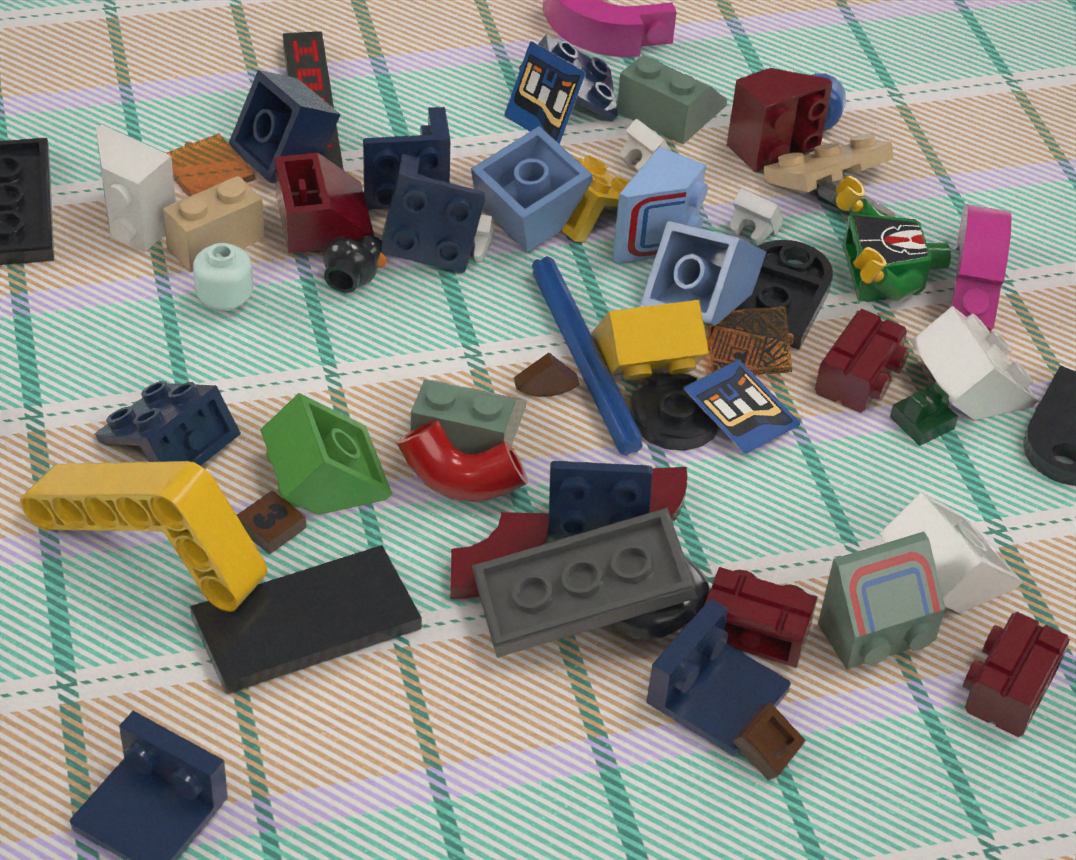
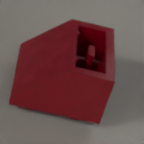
(777, 115)
(318, 202)

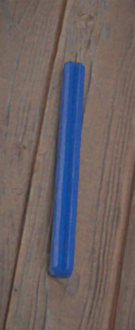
(587, 357)

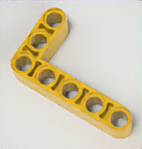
(156, 497)

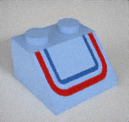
(662, 191)

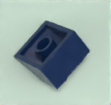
(281, 120)

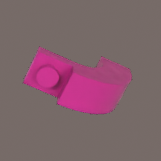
(611, 27)
(982, 261)

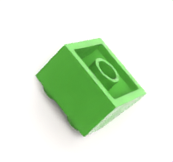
(323, 458)

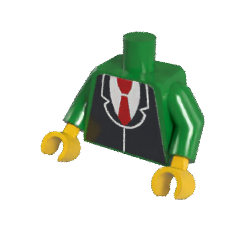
(885, 252)

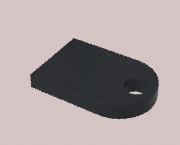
(797, 287)
(1054, 430)

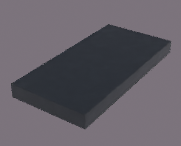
(25, 202)
(307, 619)

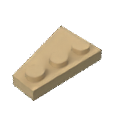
(828, 162)

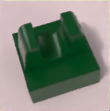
(925, 414)

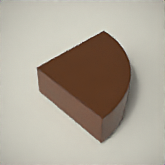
(546, 378)

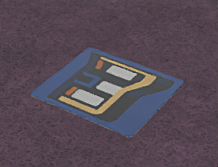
(544, 92)
(742, 406)

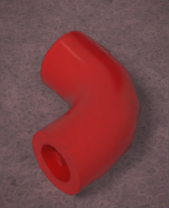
(458, 473)

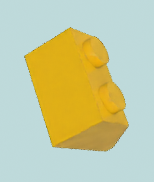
(652, 339)

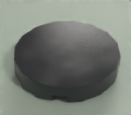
(669, 415)

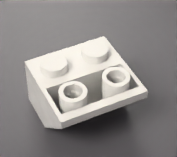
(973, 366)

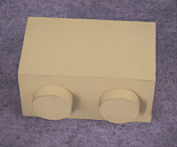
(217, 215)

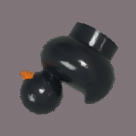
(352, 262)

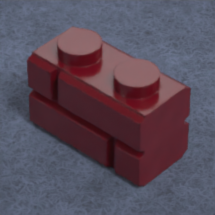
(862, 360)
(764, 615)
(1015, 674)

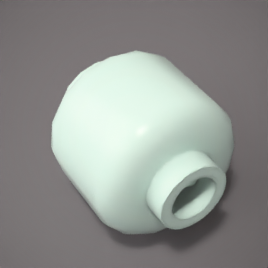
(223, 276)

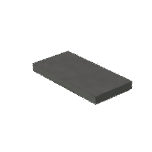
(583, 582)

